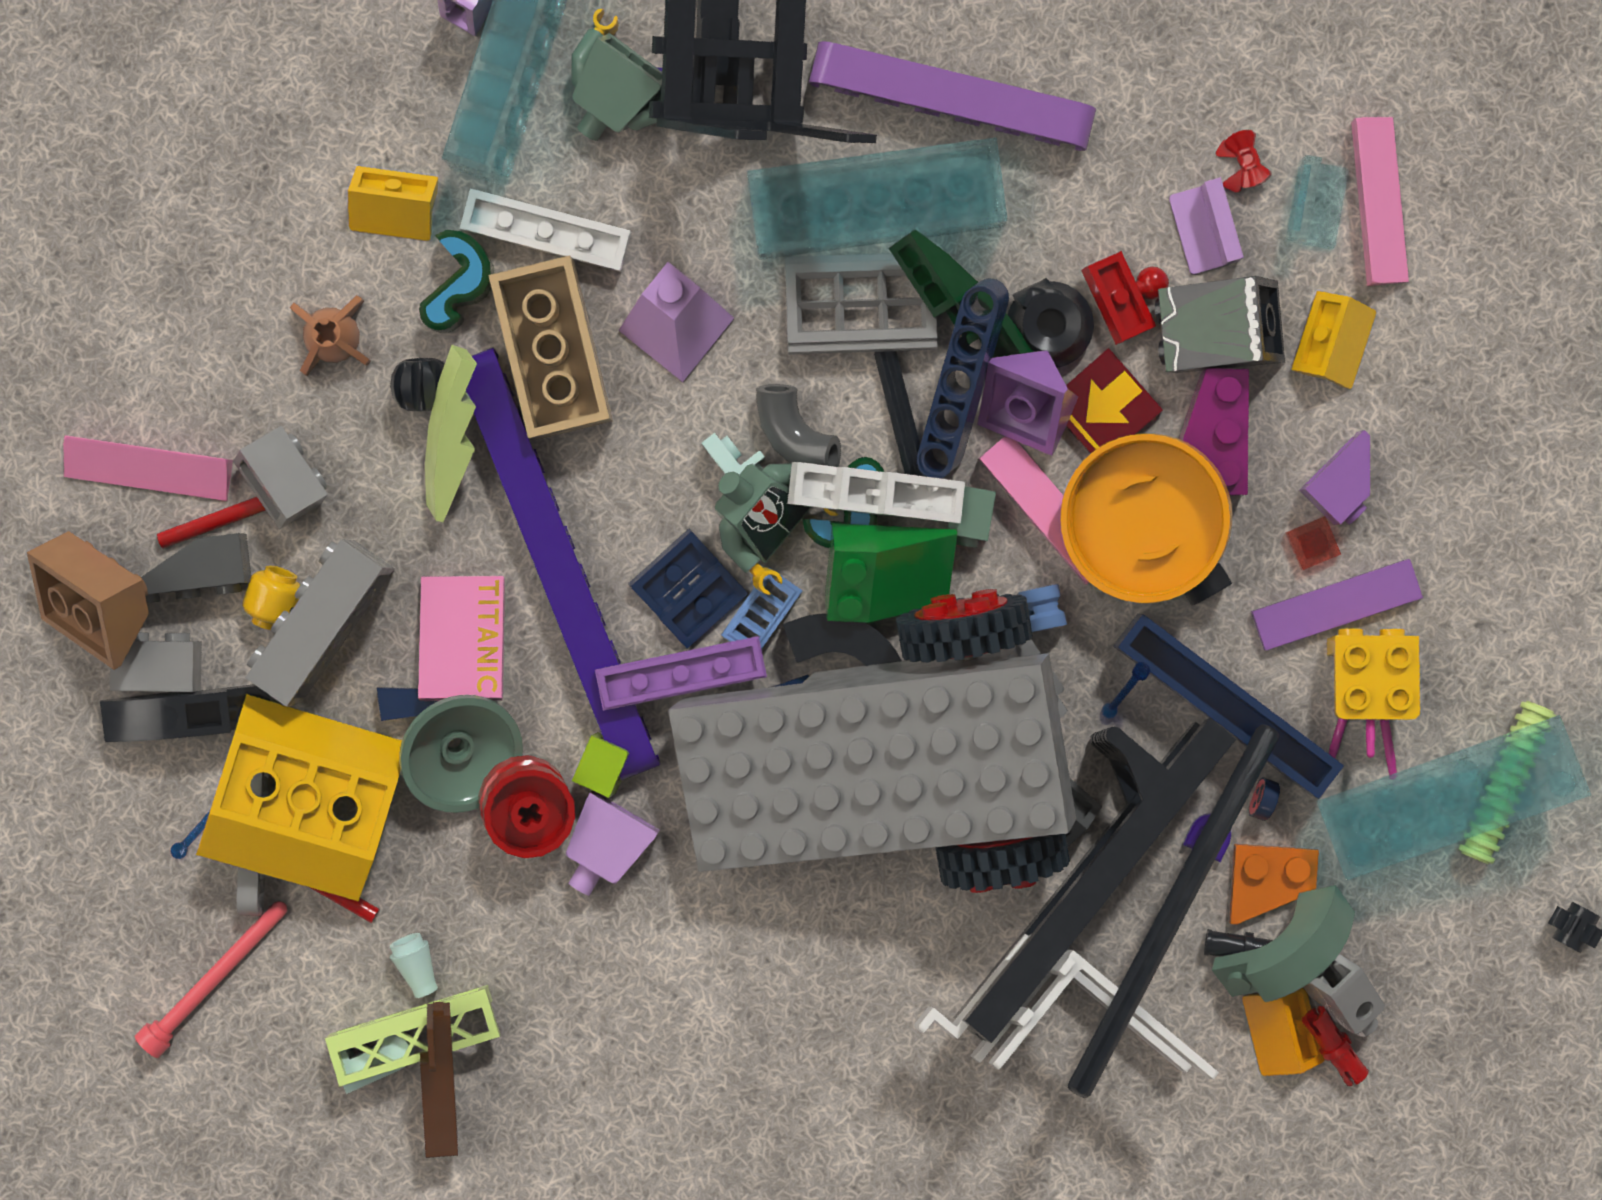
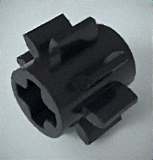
(1576, 927)

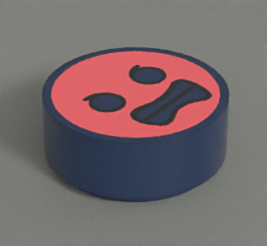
(1264, 799)

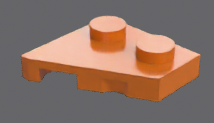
(1269, 878)

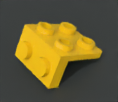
(1375, 675)

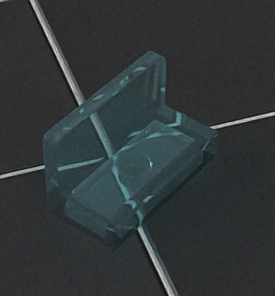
(1317, 203)

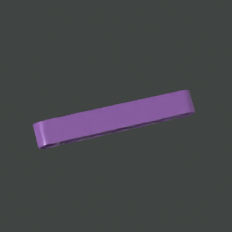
(953, 94)

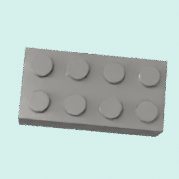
(318, 622)

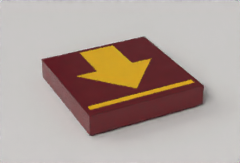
(1108, 403)

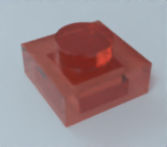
(1313, 543)

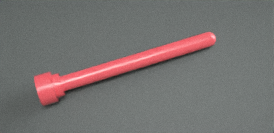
(156, 1036)

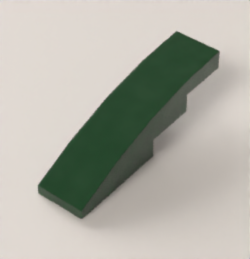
(942, 285)

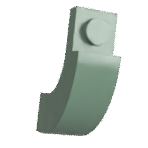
(1297, 955)

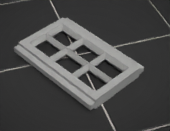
(852, 339)

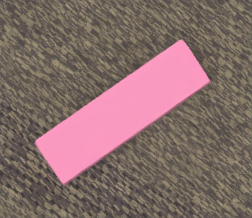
(1379, 200)
(147, 468)
(1030, 491)

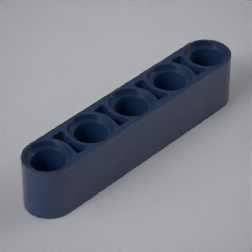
(974, 363)

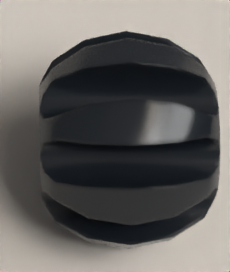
(416, 382)

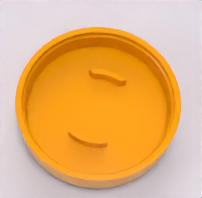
(1146, 517)

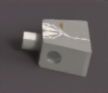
(1352, 1001)

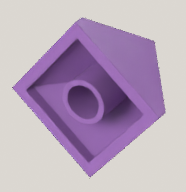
(1026, 400)

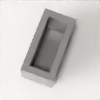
(281, 476)
(160, 665)

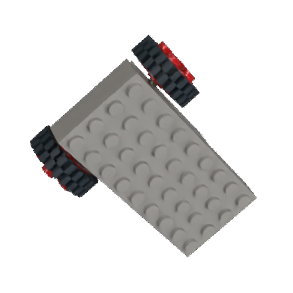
(892, 756)

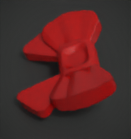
(1252, 172)

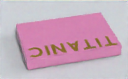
(461, 637)

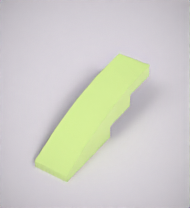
(447, 445)

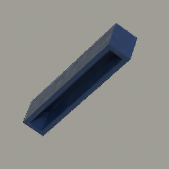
(1226, 703)

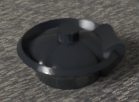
(1053, 319)

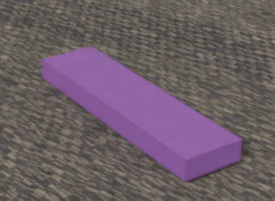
(1336, 604)
(680, 673)

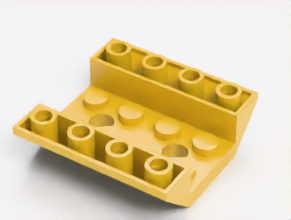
(295, 828)

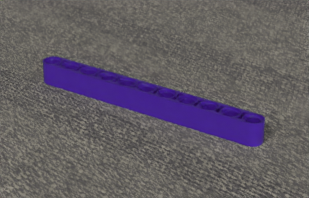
(554, 555)

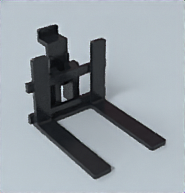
(719, 58)

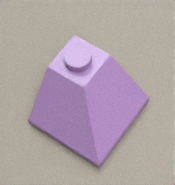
(675, 322)

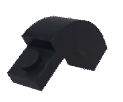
(816, 636)

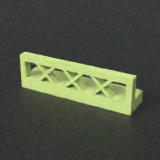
(397, 1025)

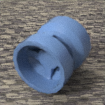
(1043, 607)

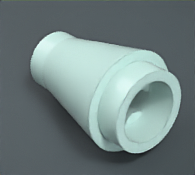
(414, 962)

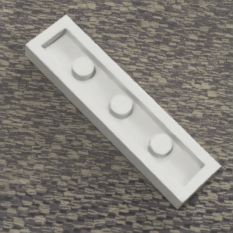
(545, 230)

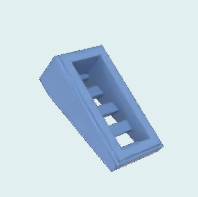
(787, 587)

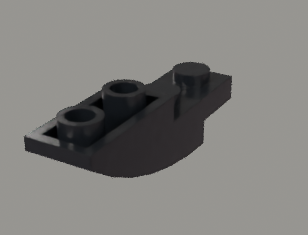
(175, 714)

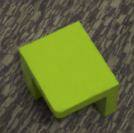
(601, 766)

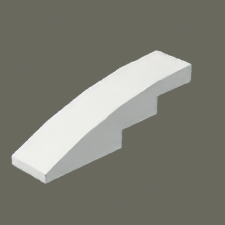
(876, 492)

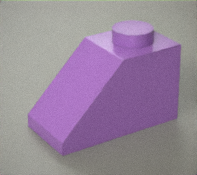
(1342, 482)

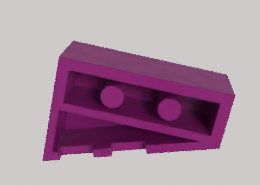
(1220, 424)

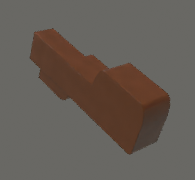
(439, 1084)

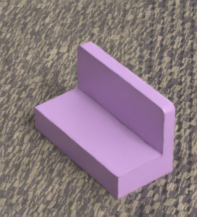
(1206, 227)

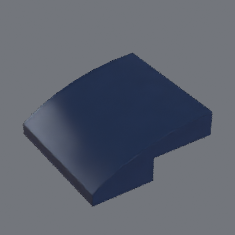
(701, 601)

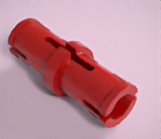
(1335, 1046)

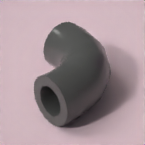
(788, 431)

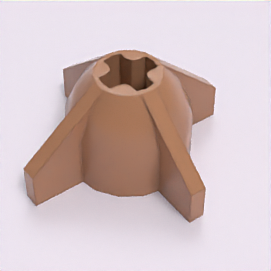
(330, 334)

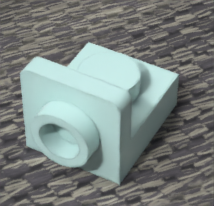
(726, 453)

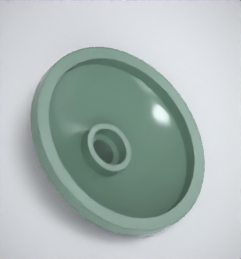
(453, 776)

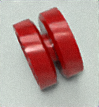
(532, 785)

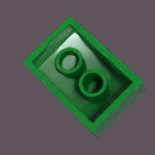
(886, 570)

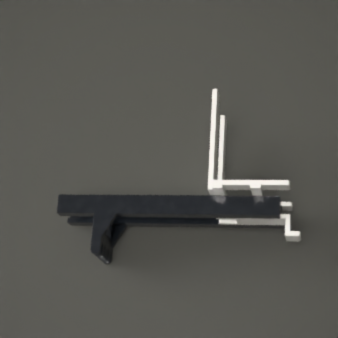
(1153, 797)

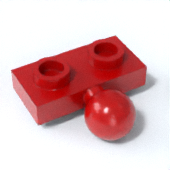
(1121, 296)

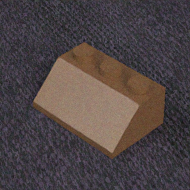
(88, 597)

